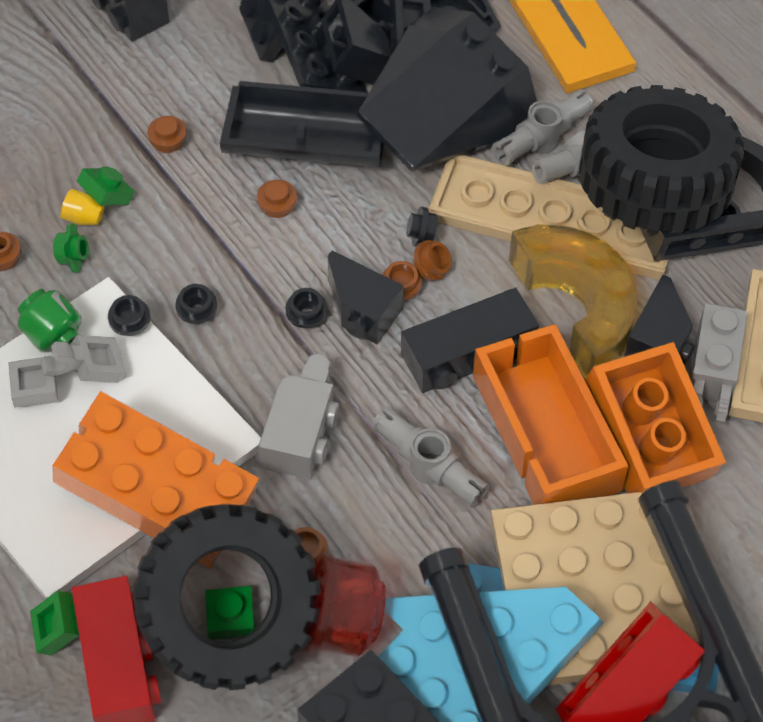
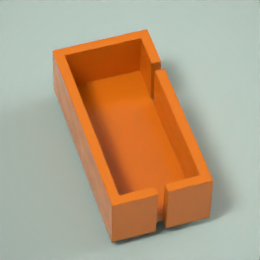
(549, 418)
(145, 470)

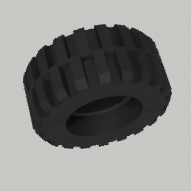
(660, 159)
(289, 614)

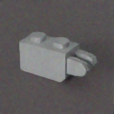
(718, 356)
(298, 421)

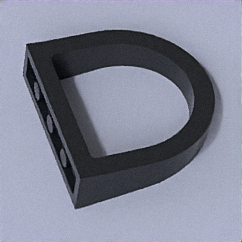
(723, 233)

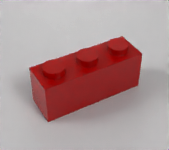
(114, 653)
(634, 672)

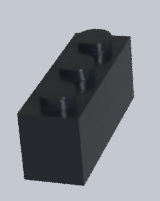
(445, 346)

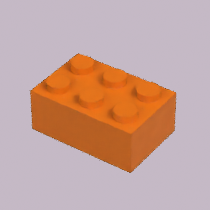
(656, 419)

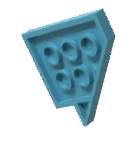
(533, 627)

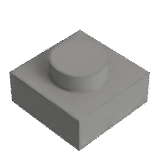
(29, 383)

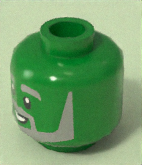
(48, 319)

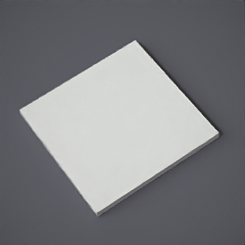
(47, 528)

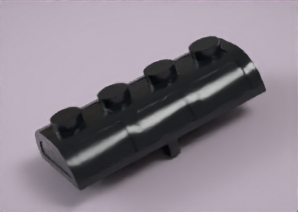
(299, 124)

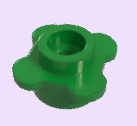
(70, 248)

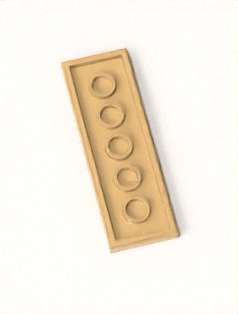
(503, 199)

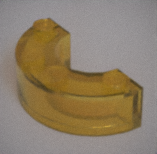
(592, 273)

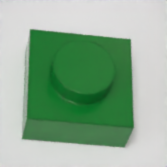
(105, 186)
(229, 612)
(54, 623)

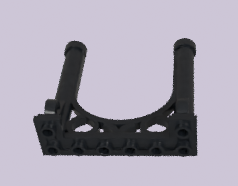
(695, 580)

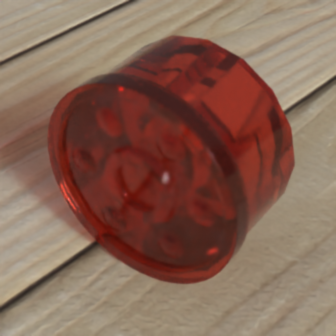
(349, 606)

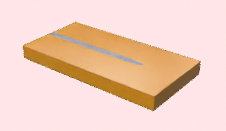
(575, 41)

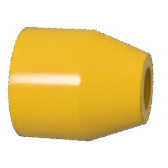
(81, 208)

